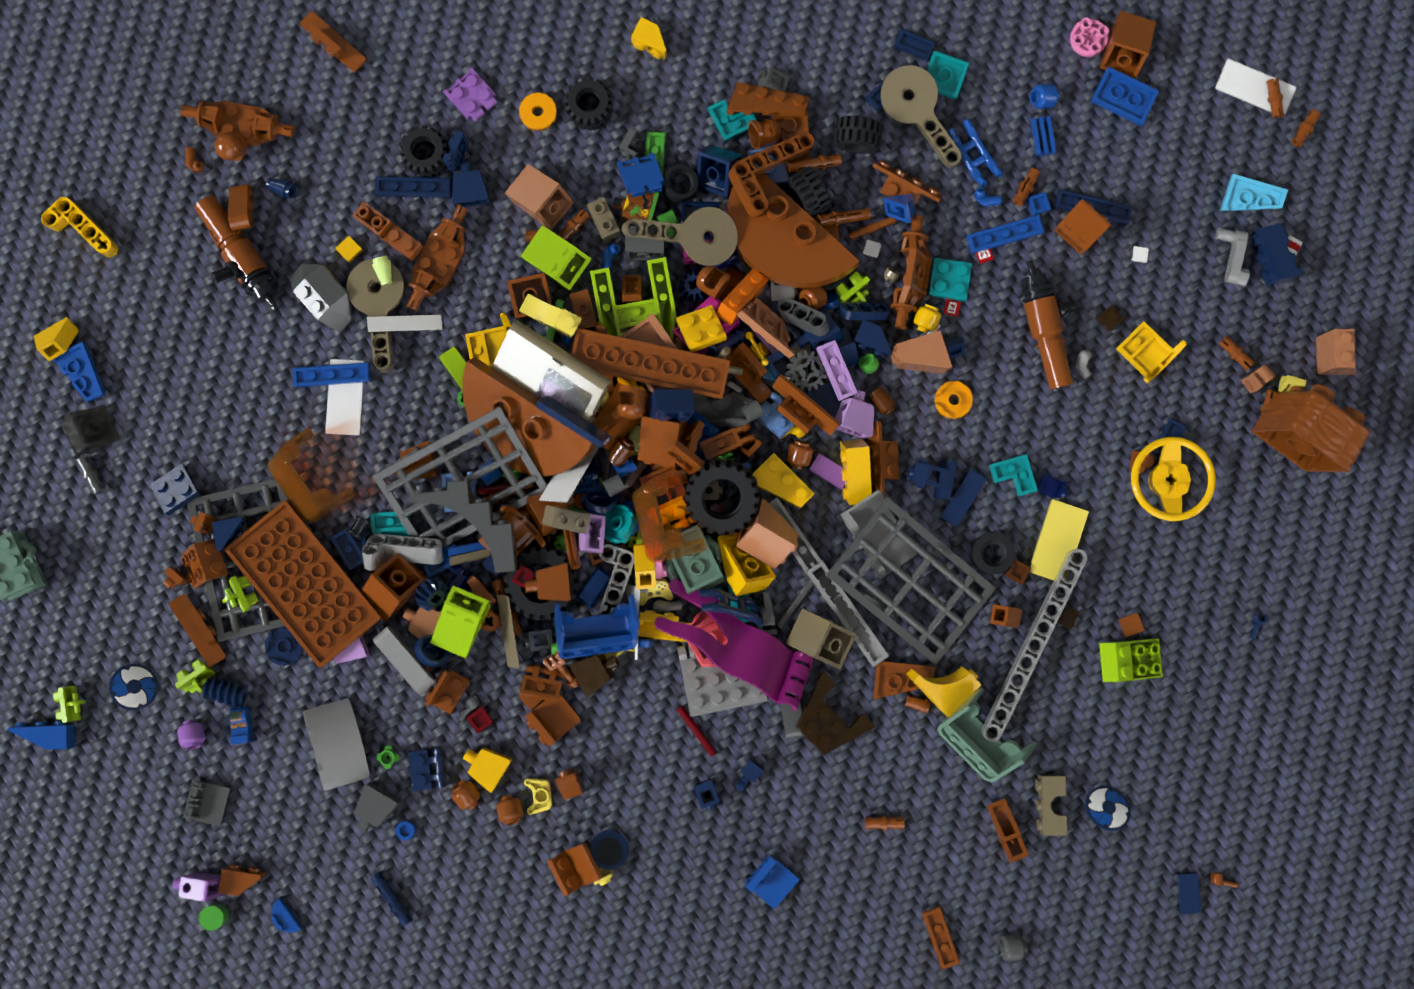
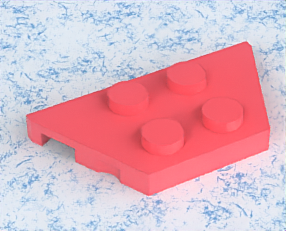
(706, 623)

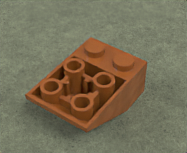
(1082, 226)

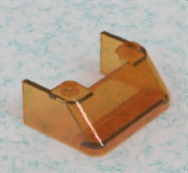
(308, 505)
(658, 543)

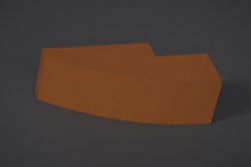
(1007, 831)

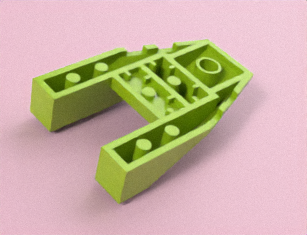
(624, 317)

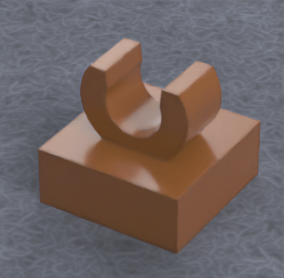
(203, 523)
(175, 577)

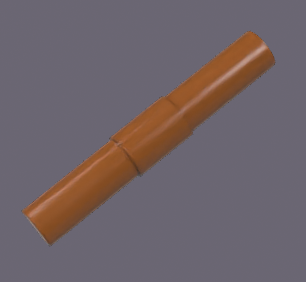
(871, 228)

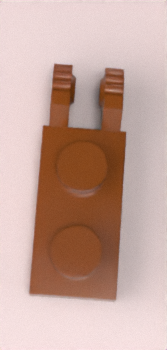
(725, 442)

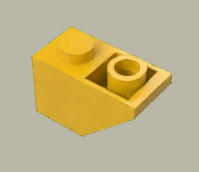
(648, 37)
(56, 338)
(644, 568)

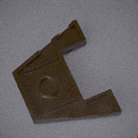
(823, 726)

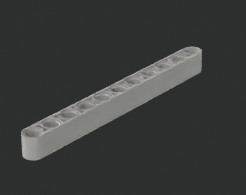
(1042, 639)

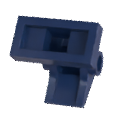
(920, 475)

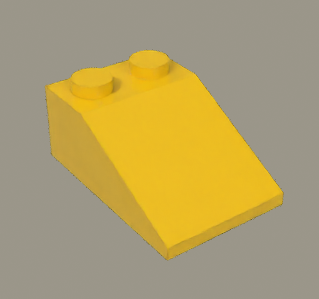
(743, 570)

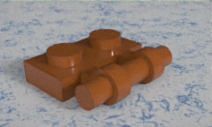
(539, 687)

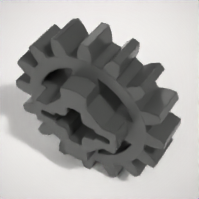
(799, 370)

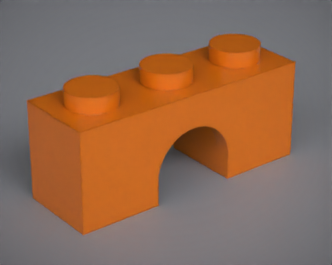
(741, 295)

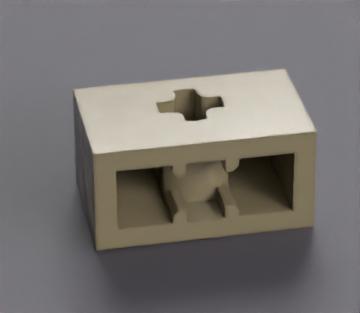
(603, 220)
(566, 519)

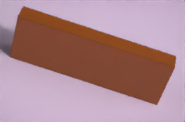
(940, 937)

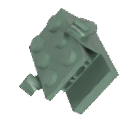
(18, 566)
(697, 569)

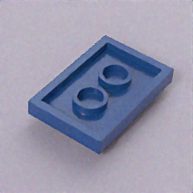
(1124, 96)

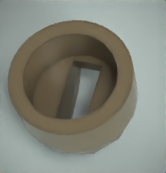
(892, 274)

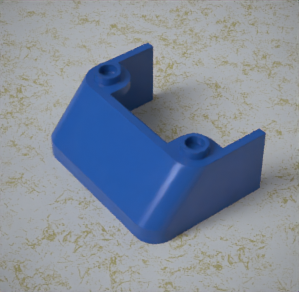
(597, 633)

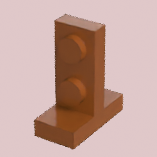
(683, 452)

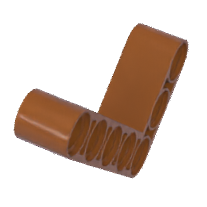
(765, 164)

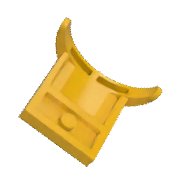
(487, 343)
(1148, 351)

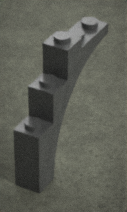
(458, 497)

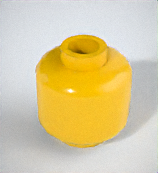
(927, 318)

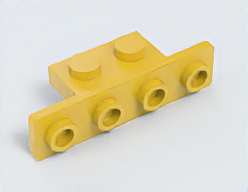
(648, 630)

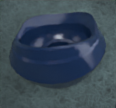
(598, 501)
(429, 654)

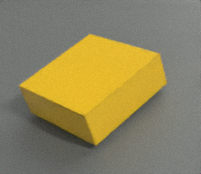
(349, 249)

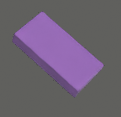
(828, 471)

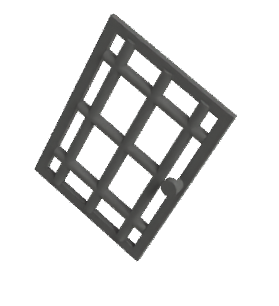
(446, 457)
(911, 581)
(217, 614)

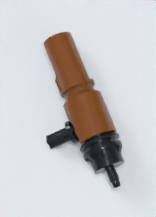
(238, 253)
(1046, 326)

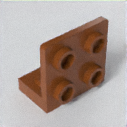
(447, 691)
(574, 868)

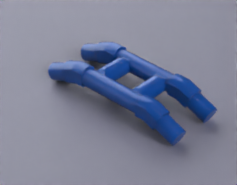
(985, 156)

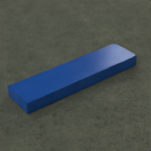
(1005, 234)
(331, 375)

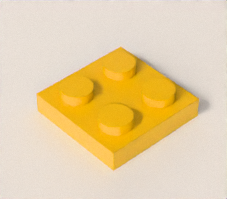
(701, 328)

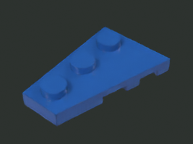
(81, 370)

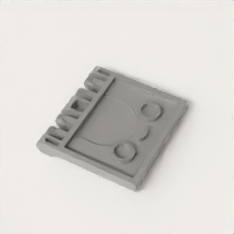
(713, 689)

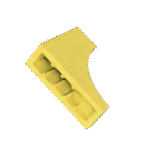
(550, 316)

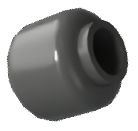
(1011, 947)

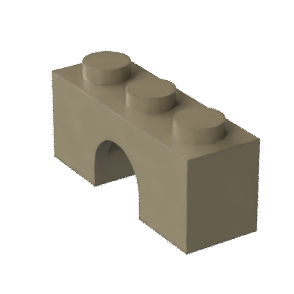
(1048, 788)

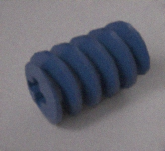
(225, 693)

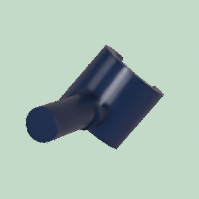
(1257, 624)

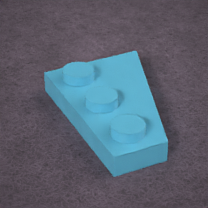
(1250, 194)

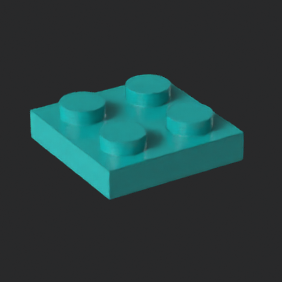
(947, 73)
(949, 279)

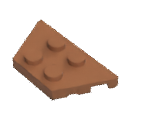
(768, 325)

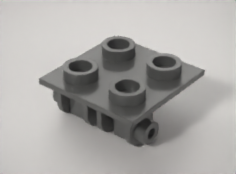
(206, 803)

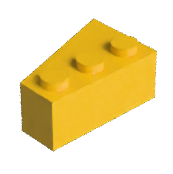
(856, 471)
(782, 482)

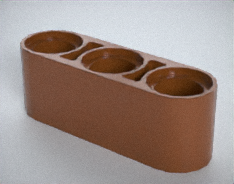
(240, 207)

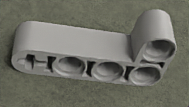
(412, 549)
(613, 584)
(393, 647)

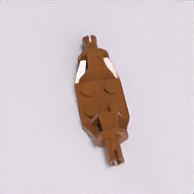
(238, 118)
(438, 258)
(916, 275)

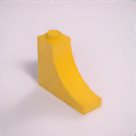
(949, 691)

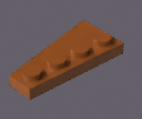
(753, 98)

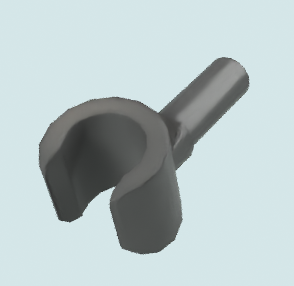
(473, 703)

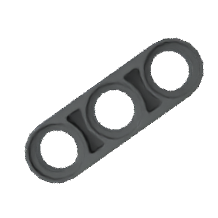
(811, 318)

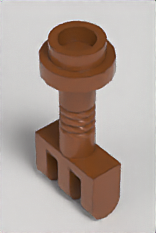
(554, 662)

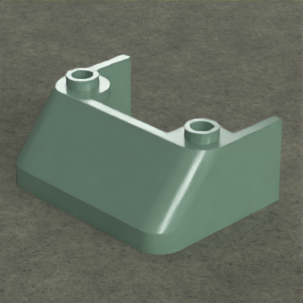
(987, 758)

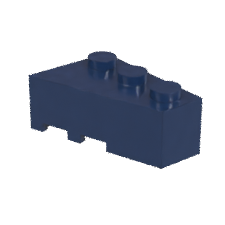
(1274, 255)

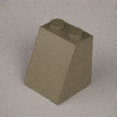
(821, 639)

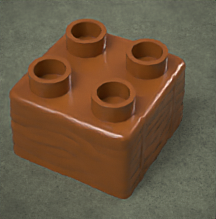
(1313, 429)

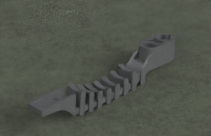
(789, 716)

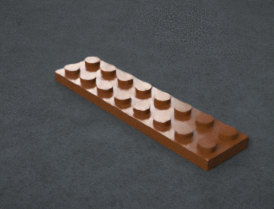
(651, 363)

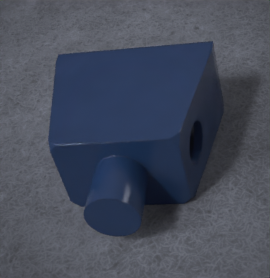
(469, 187)
(816, 341)

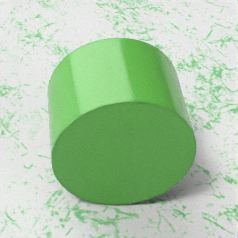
(668, 217)
(213, 916)

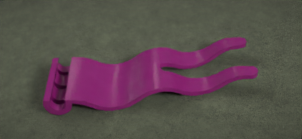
(747, 655)

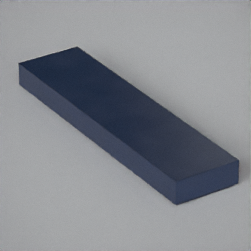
(413, 187)
(1114, 211)
(573, 421)

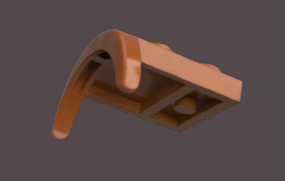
(524, 529)

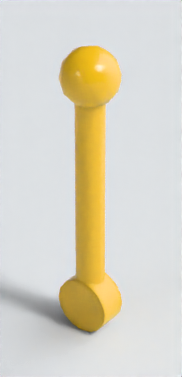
(749, 335)

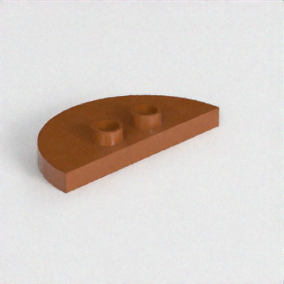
(787, 241)
(547, 441)

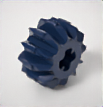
(686, 287)
(430, 594)

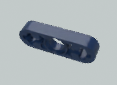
(864, 311)

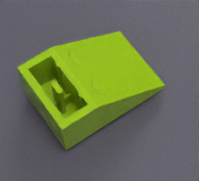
(555, 257)
(460, 621)
(1130, 660)

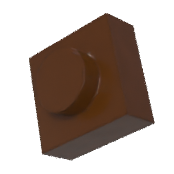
(1017, 572)

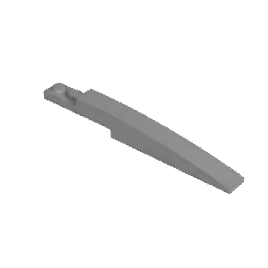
(833, 594)

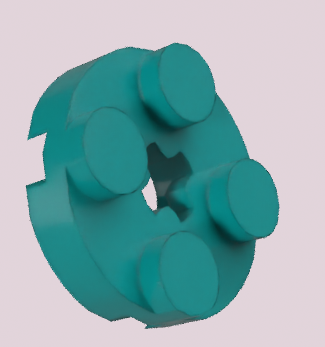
(625, 529)

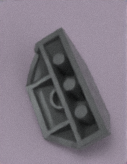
(322, 295)

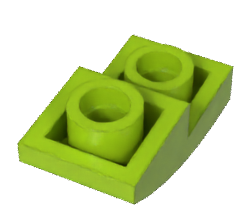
(454, 364)

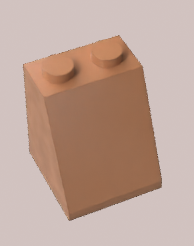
(539, 197)
(1336, 352)
(922, 354)
(768, 536)

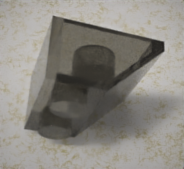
(89, 430)

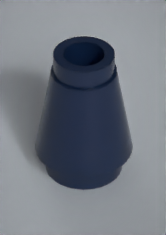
(284, 188)

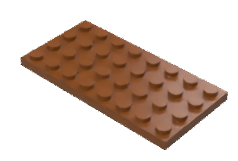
(303, 584)

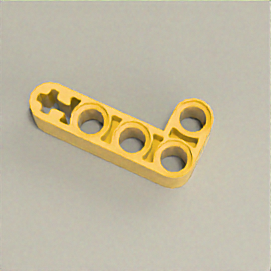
(85, 228)

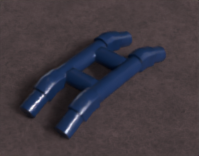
(724, 607)

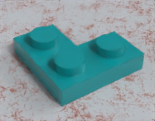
(729, 125)
(1018, 470)

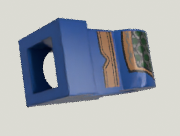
(240, 725)

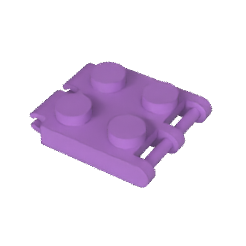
(471, 95)

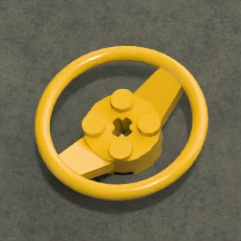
(1171, 466)

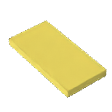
(1057, 537)

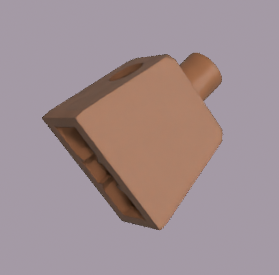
(422, 621)

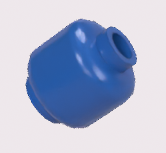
(1044, 96)

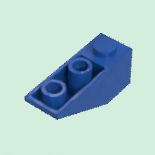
(46, 736)

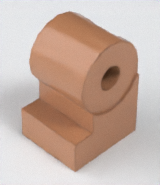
(1258, 378)

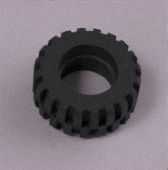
(728, 521)
(522, 601)

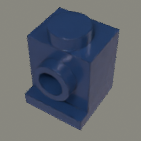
(700, 788)

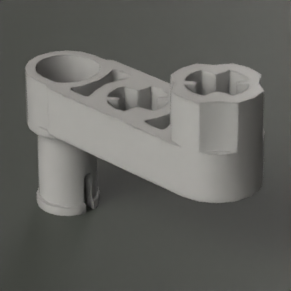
(1235, 273)

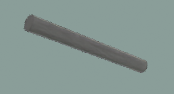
(798, 599)

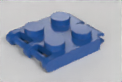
(641, 175)

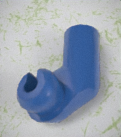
(981, 196)
(608, 254)

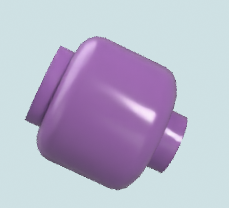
(191, 735)

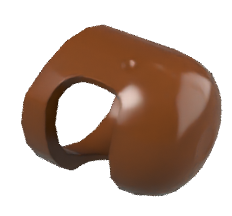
(764, 133)
(231, 146)
(712, 281)
(631, 405)

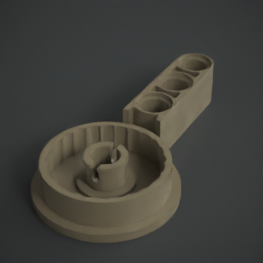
(919, 109)
(691, 234)
(375, 304)

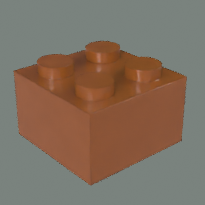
(519, 288)

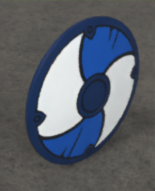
(133, 687)
(1107, 808)

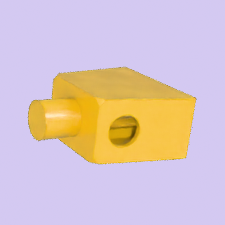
(487, 767)

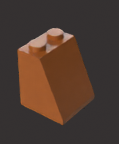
(1128, 44)
(657, 434)
(391, 586)

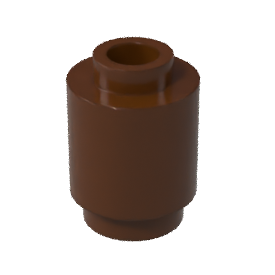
(882, 401)
(621, 451)

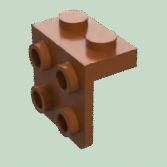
(203, 563)
(552, 720)

